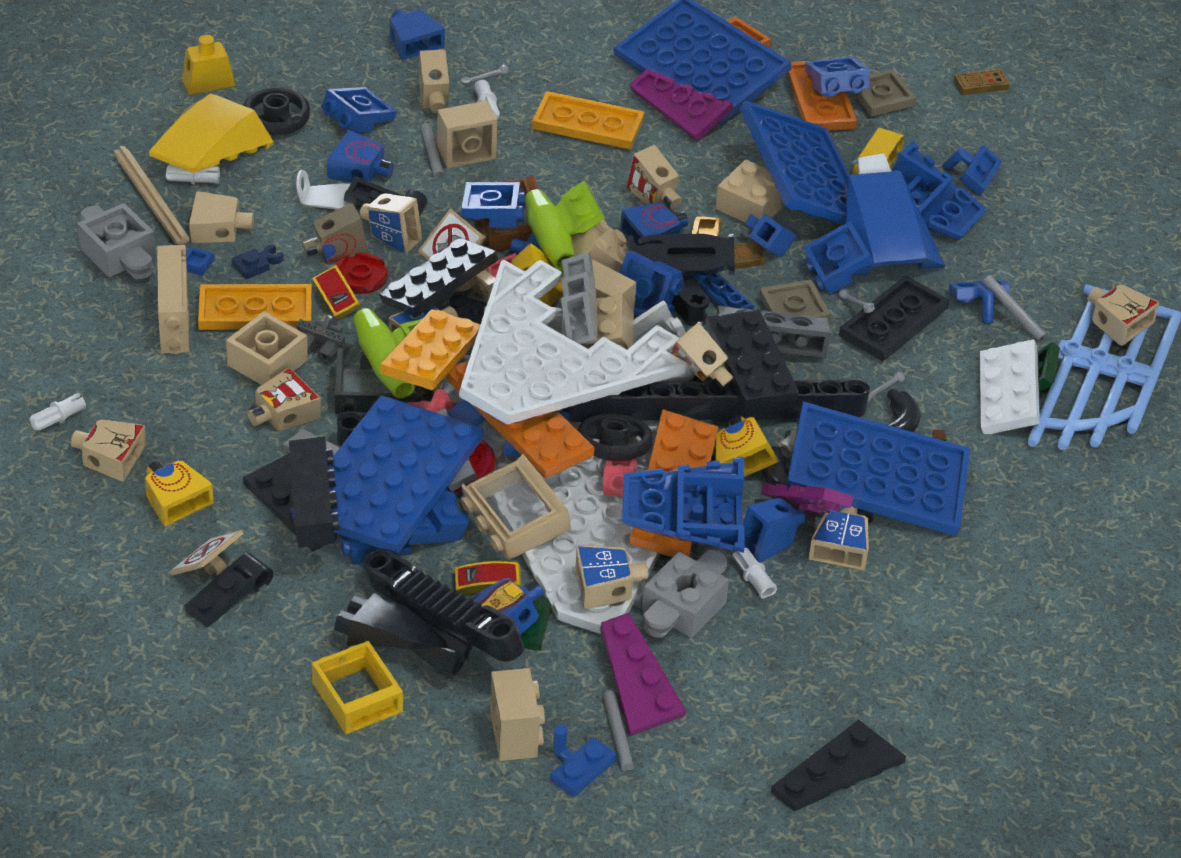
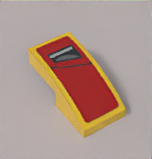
(336, 292)
(479, 576)

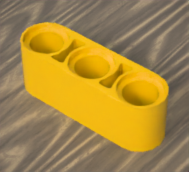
(882, 142)

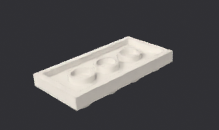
(1009, 387)

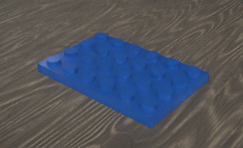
(703, 53)
(801, 162)
(882, 467)
(397, 470)

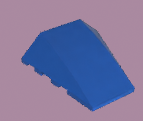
(942, 204)
(889, 222)
(688, 503)

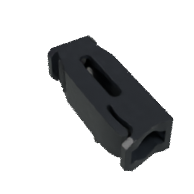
(689, 253)

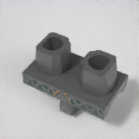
(325, 334)

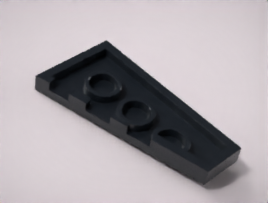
(274, 489)
(837, 765)

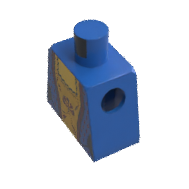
(512, 601)

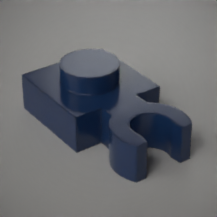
(254, 263)

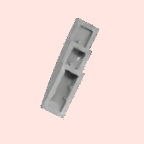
(579, 299)

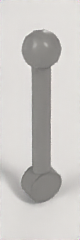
(502, 70)
(868, 307)
(898, 377)

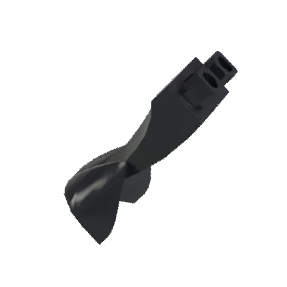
(396, 626)

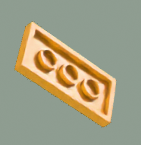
(588, 120)
(238, 304)
(431, 349)

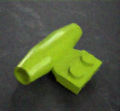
(555, 224)
(378, 342)

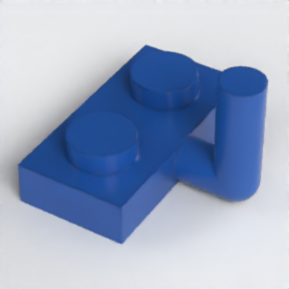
(979, 167)
(967, 291)
(579, 767)

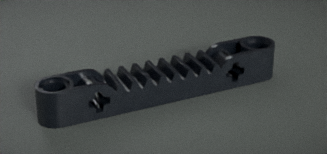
(469, 621)

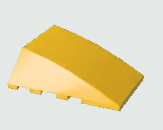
(211, 132)

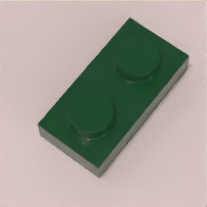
(1047, 365)
(535, 634)

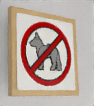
(448, 230)
(207, 555)

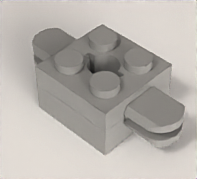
(117, 240)
(685, 594)

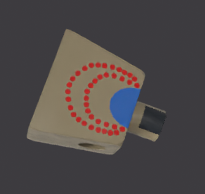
(337, 235)

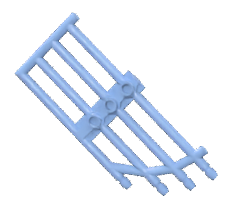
(1099, 361)

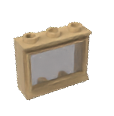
(515, 508)

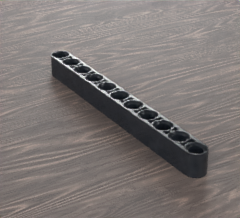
(709, 402)

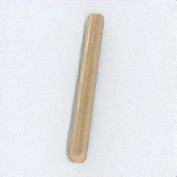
(151, 196)

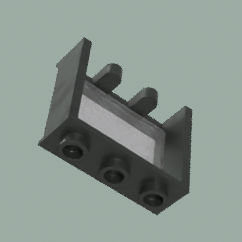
(360, 388)

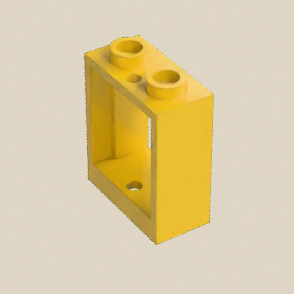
(364, 710)

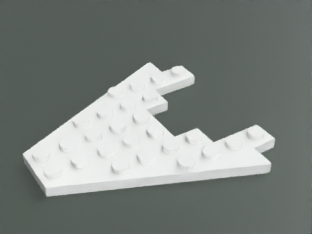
(532, 370)

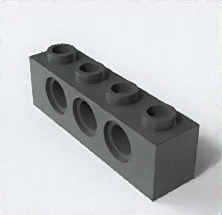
(794, 332)

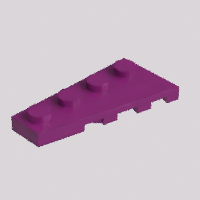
(681, 104)
(809, 498)
(642, 685)

